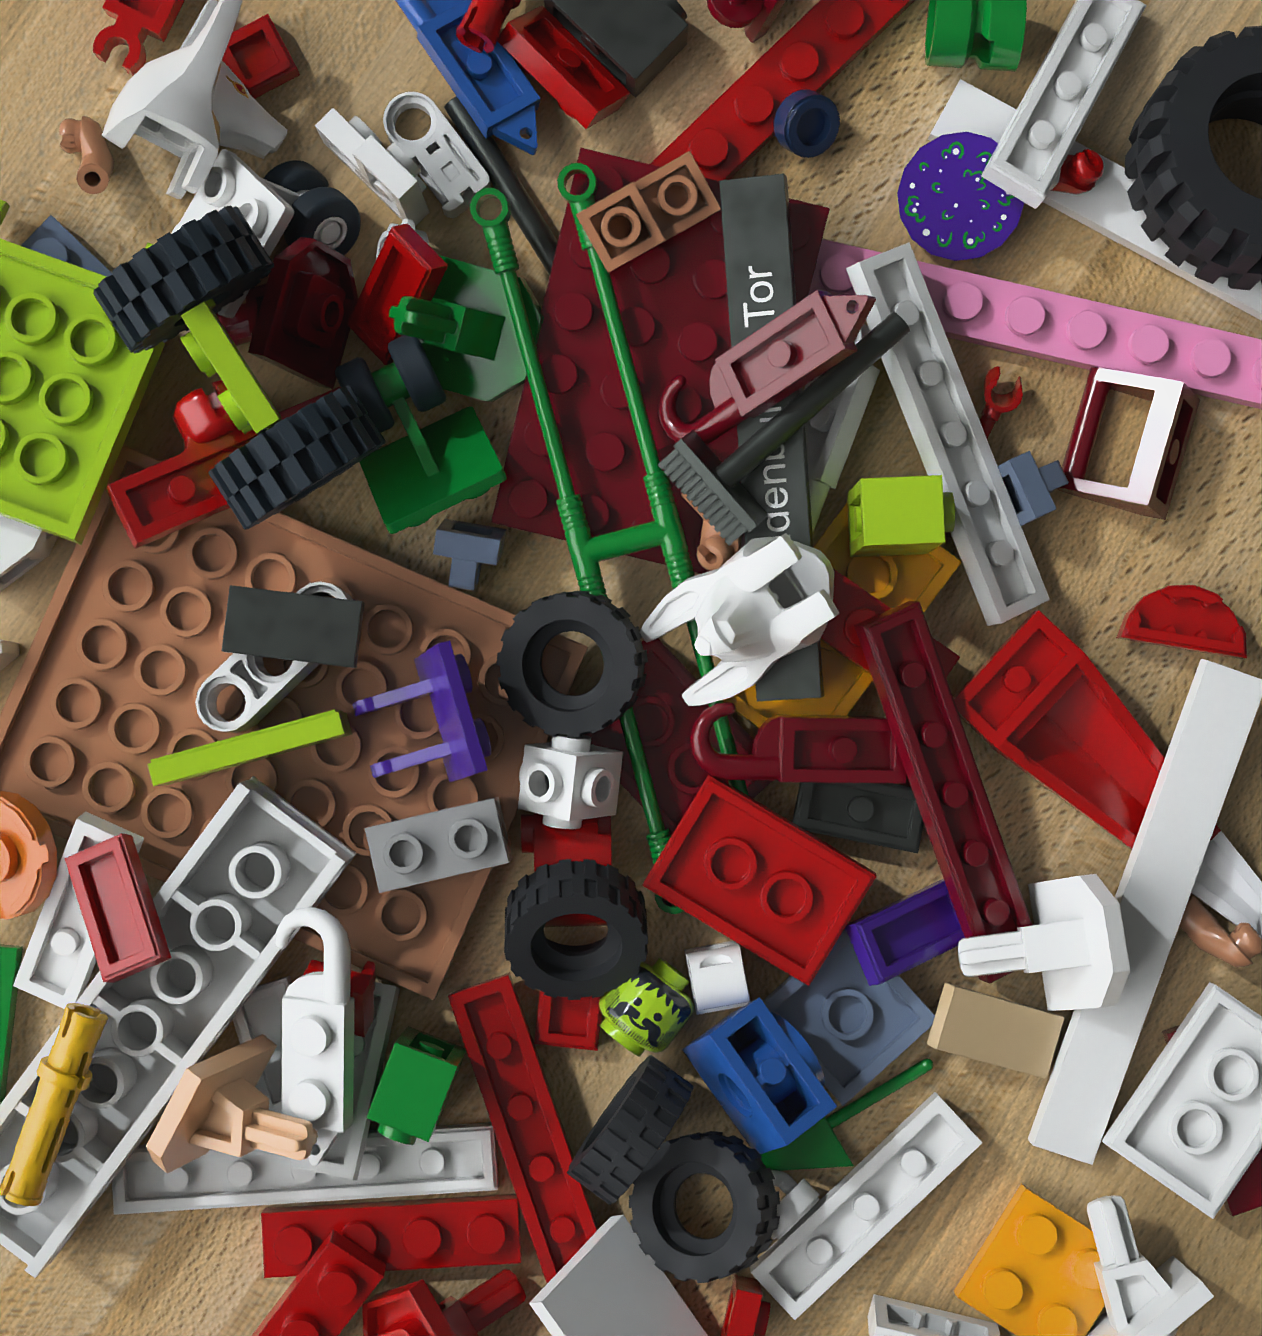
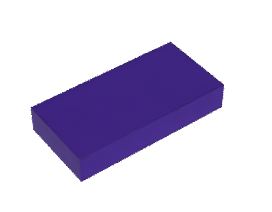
(905, 933)

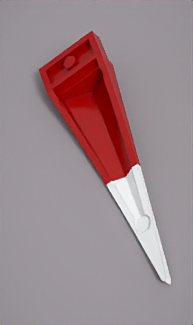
(1068, 730)

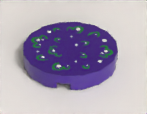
(950, 204)

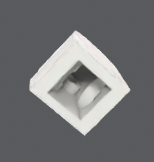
(717, 977)

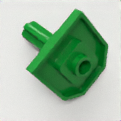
(469, 331)

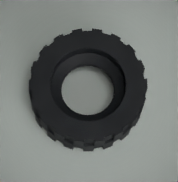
(523, 673)
(575, 889)
(630, 1130)
(752, 1198)

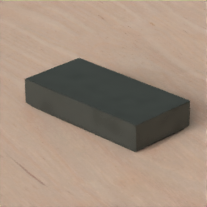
(293, 626)

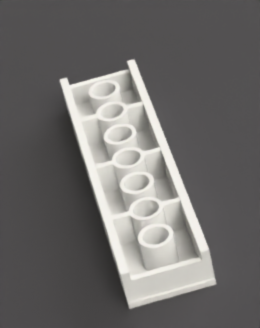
(221, 929)

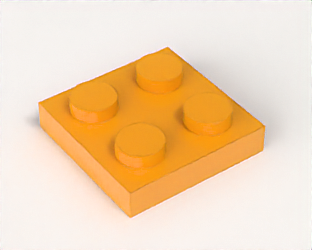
(1035, 1271)

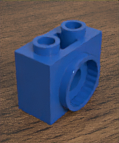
(762, 1076)

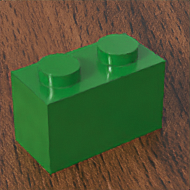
(415, 1086)

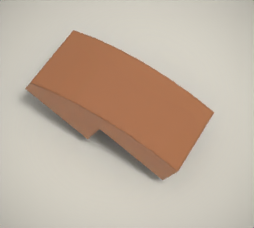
(648, 212)

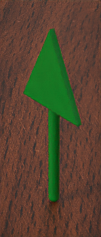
(819, 1144)

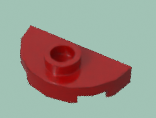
(1185, 620)

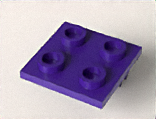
(464, 738)

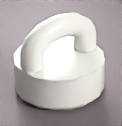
(795, 1204)

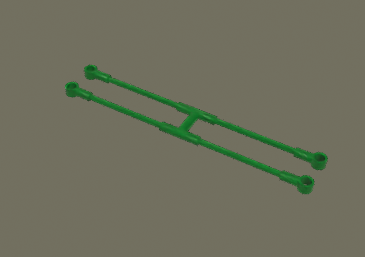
(583, 548)

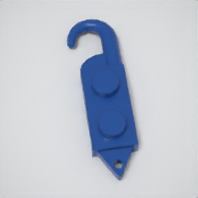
(485, 83)

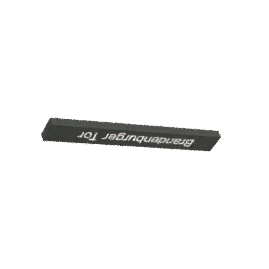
(758, 291)

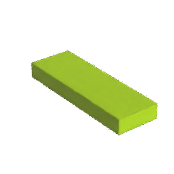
(249, 747)

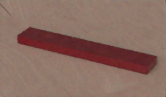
(942, 772)

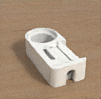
(441, 155)

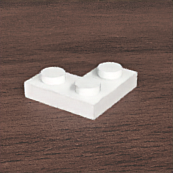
(385, 171)

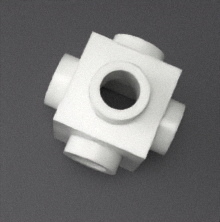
(569, 781)

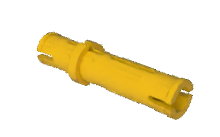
(61, 1081)

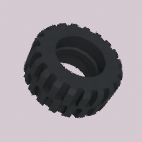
(1174, 169)

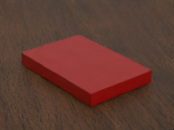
(759, 879)

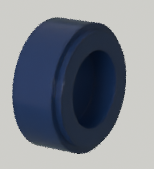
(806, 123)

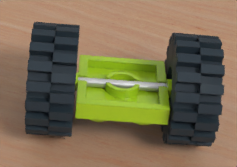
(181, 288)

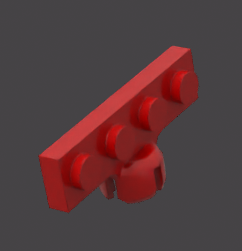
(180, 488)

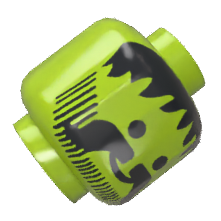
(647, 1008)

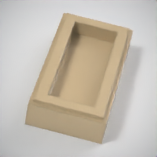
(995, 1030)

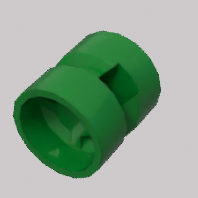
(975, 30)

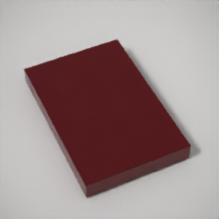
(665, 734)

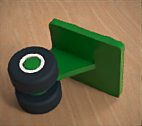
(431, 464)

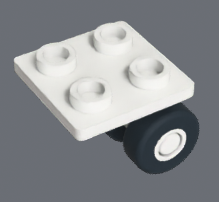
(287, 201)

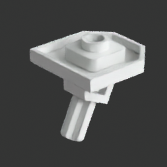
(1073, 942)
(1134, 1293)

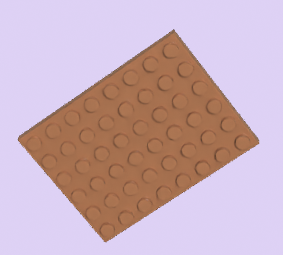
(144, 630)

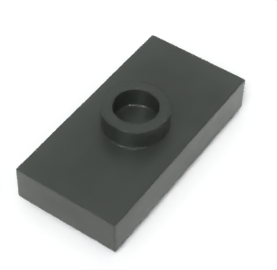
(861, 812)

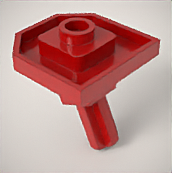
(414, 1311)

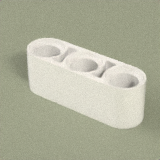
(248, 673)

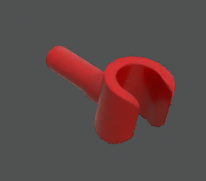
(998, 403)

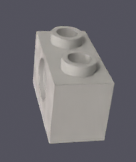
(438, 844)

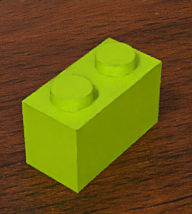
(898, 515)

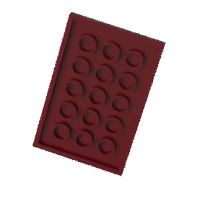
(674, 324)

